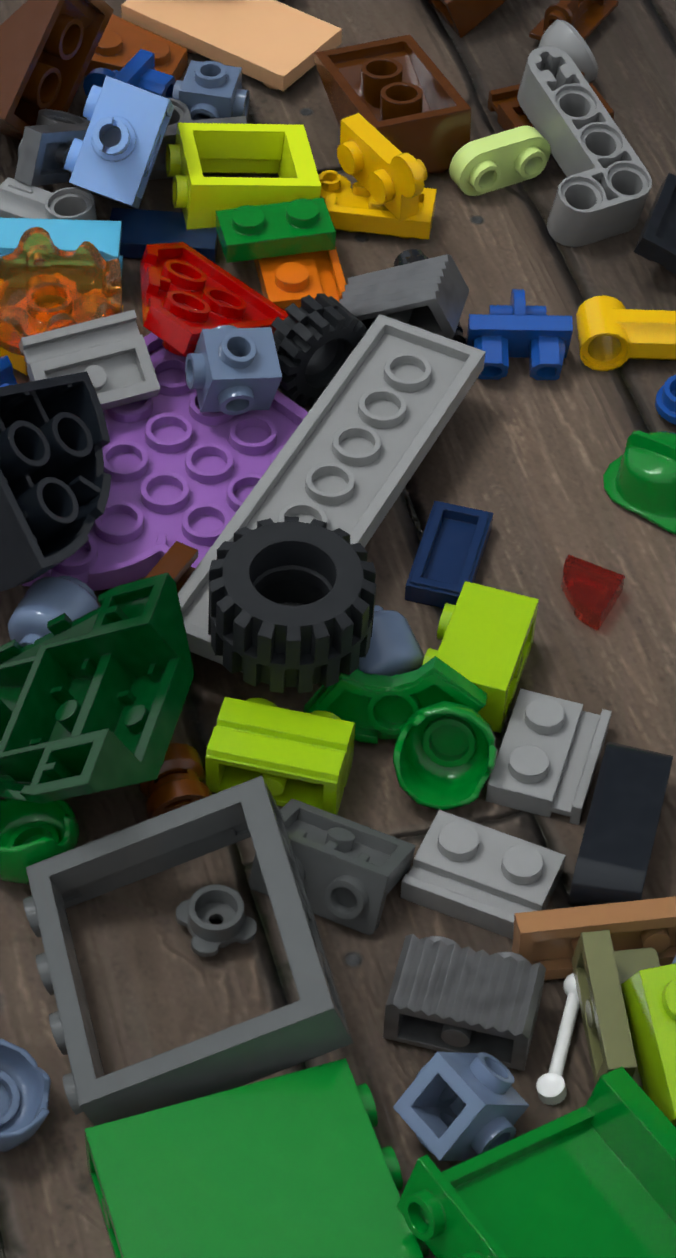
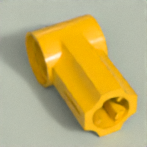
(614, 334)

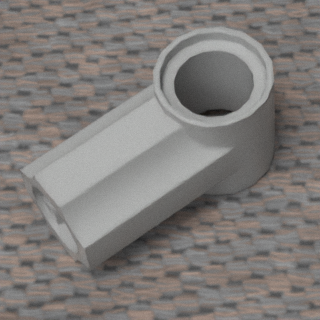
(27, 201)

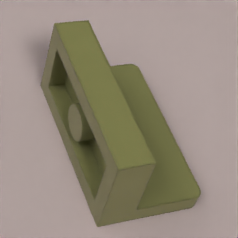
(598, 982)

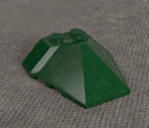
(95, 696)

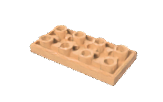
(260, 36)

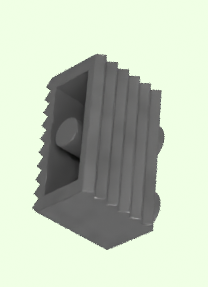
(417, 293)
(464, 1000)

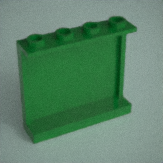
(254, 1174)
(564, 1190)

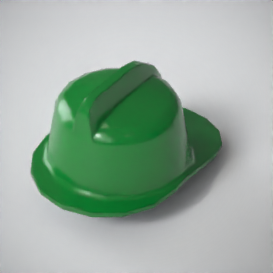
(646, 478)

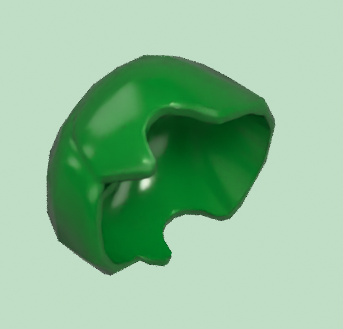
(444, 755)
(33, 834)

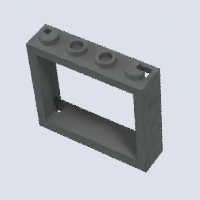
(223, 1058)

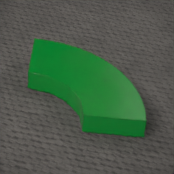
(384, 703)

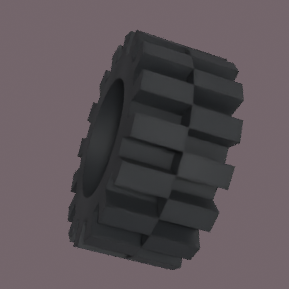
(314, 345)

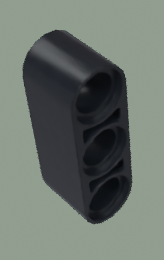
(620, 826)

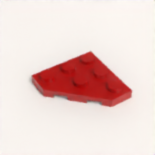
(192, 293)

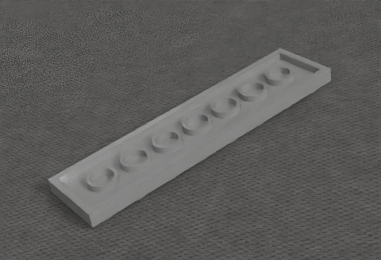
(352, 447)

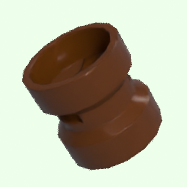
(178, 781)

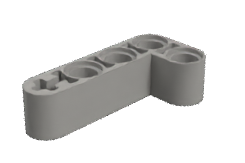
(603, 173)

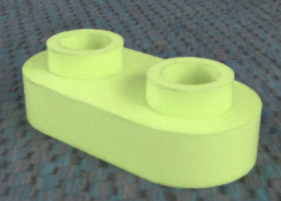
(499, 160)

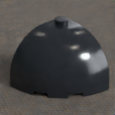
(49, 473)

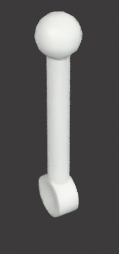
(551, 1086)

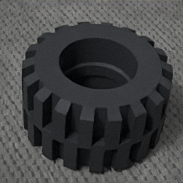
(288, 642)

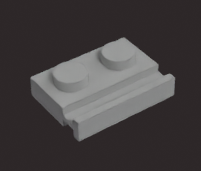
(103, 347)
(548, 756)
(480, 874)

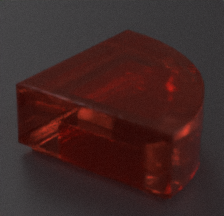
(590, 590)

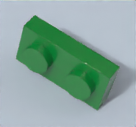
(275, 229)

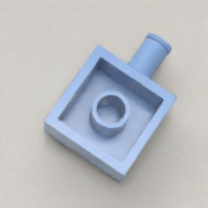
(119, 142)

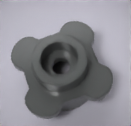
(212, 904)

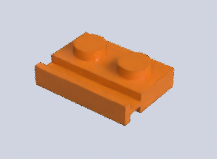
(294, 276)

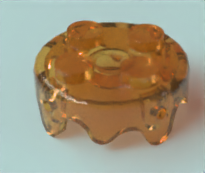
(42, 275)

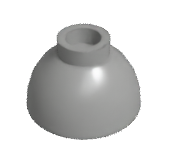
(567, 38)

